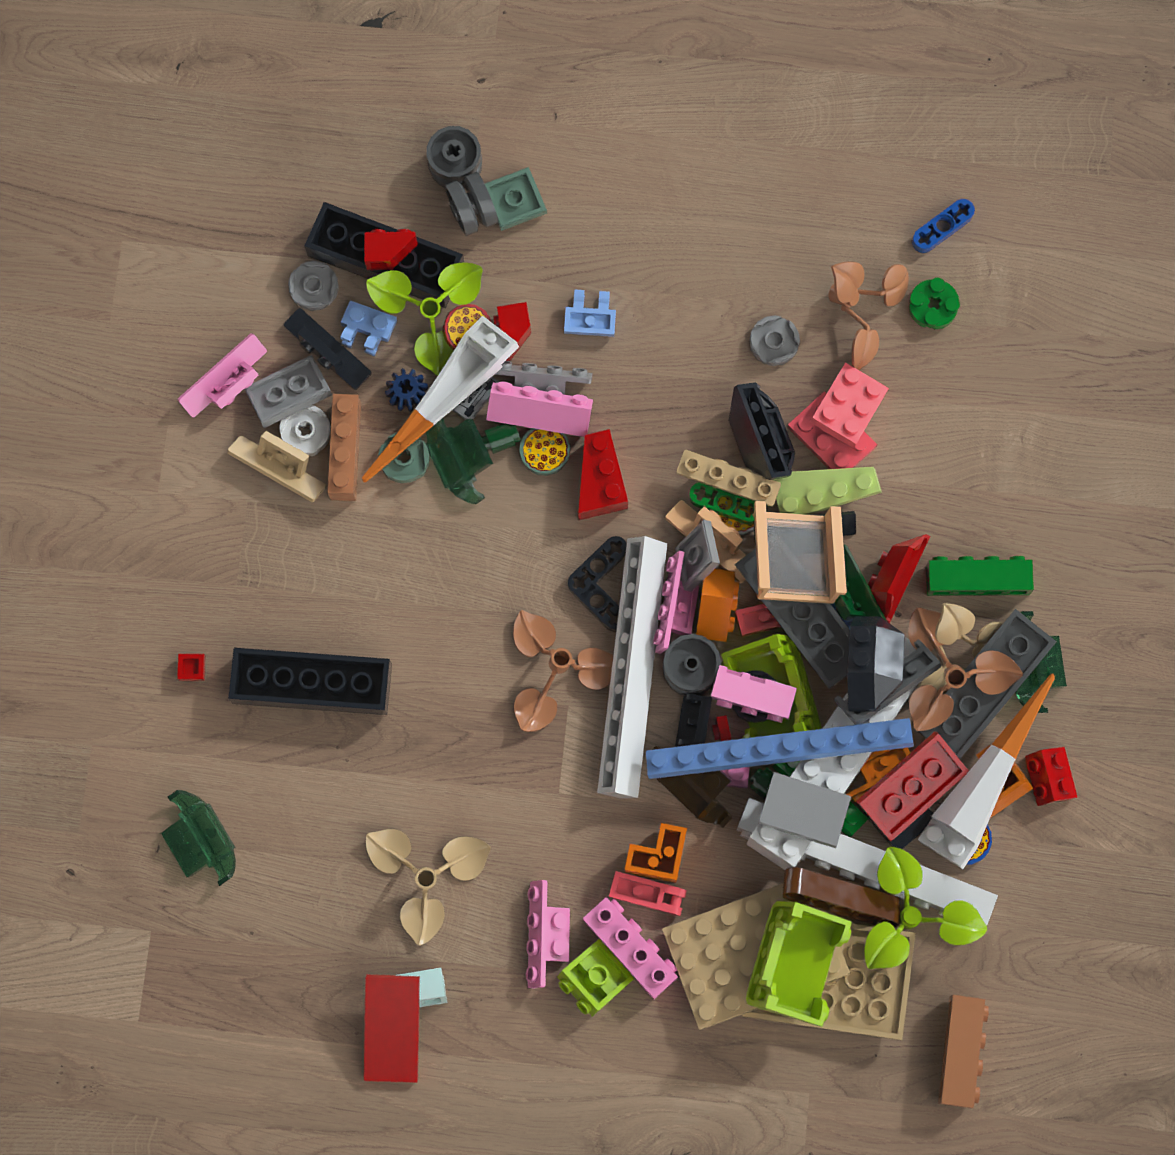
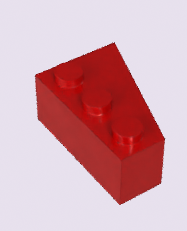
(601, 479)

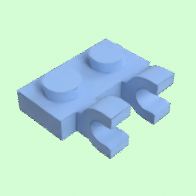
(589, 320)
(369, 322)

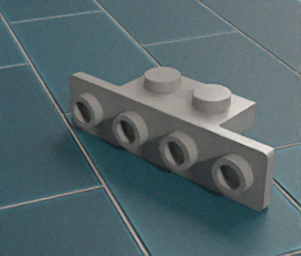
(544, 378)

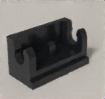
(693, 720)

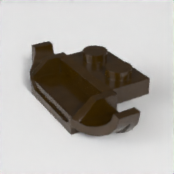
(698, 794)

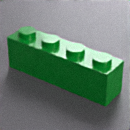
(979, 577)

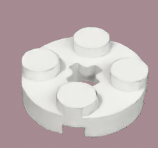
(312, 442)

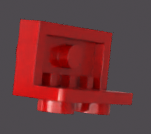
(1050, 776)

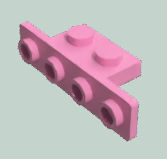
(225, 378)
(678, 607)
(547, 934)

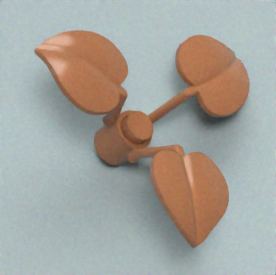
(844, 291)
(536, 634)
(931, 706)

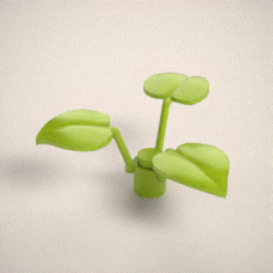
(391, 292)
(889, 948)

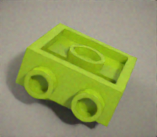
(594, 978)

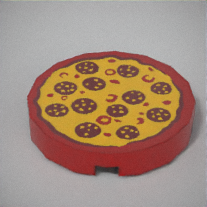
(459, 321)

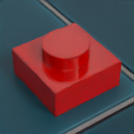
(191, 667)
(721, 729)

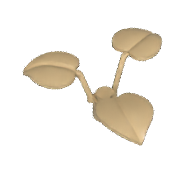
(953, 625)
(421, 916)

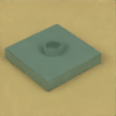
(516, 198)

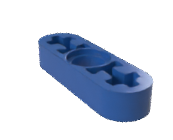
(961, 221)

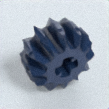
(406, 380)

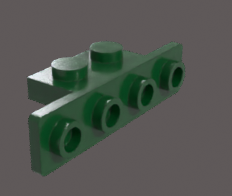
(859, 598)

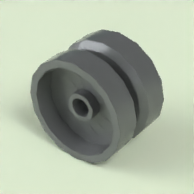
(453, 155)
(468, 205)
(686, 650)

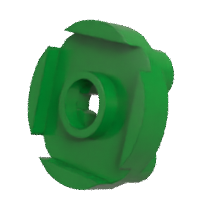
(932, 317)

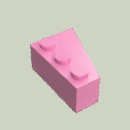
(753, 694)

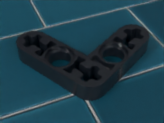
(592, 588)

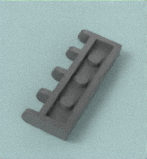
(916, 668)

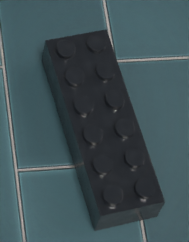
(340, 241)
(310, 681)

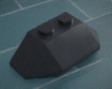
(760, 432)
(873, 662)

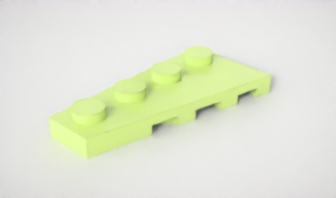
(820, 489)

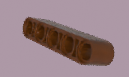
(840, 897)

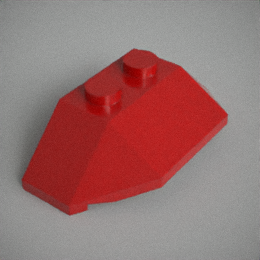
(896, 573)

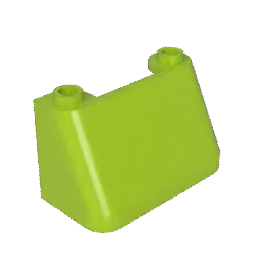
(783, 662)
(796, 961)

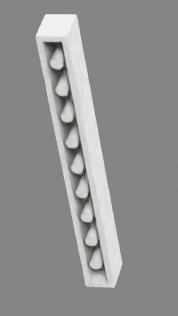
(632, 668)
(862, 861)

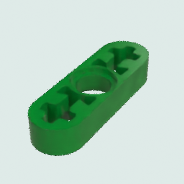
(740, 516)

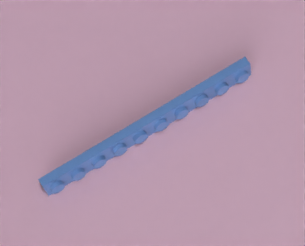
(779, 748)

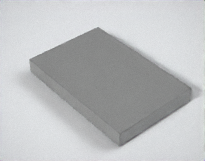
(288, 391)
(804, 810)

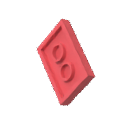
(849, 405)
(824, 446)

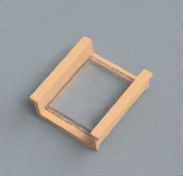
(799, 556)

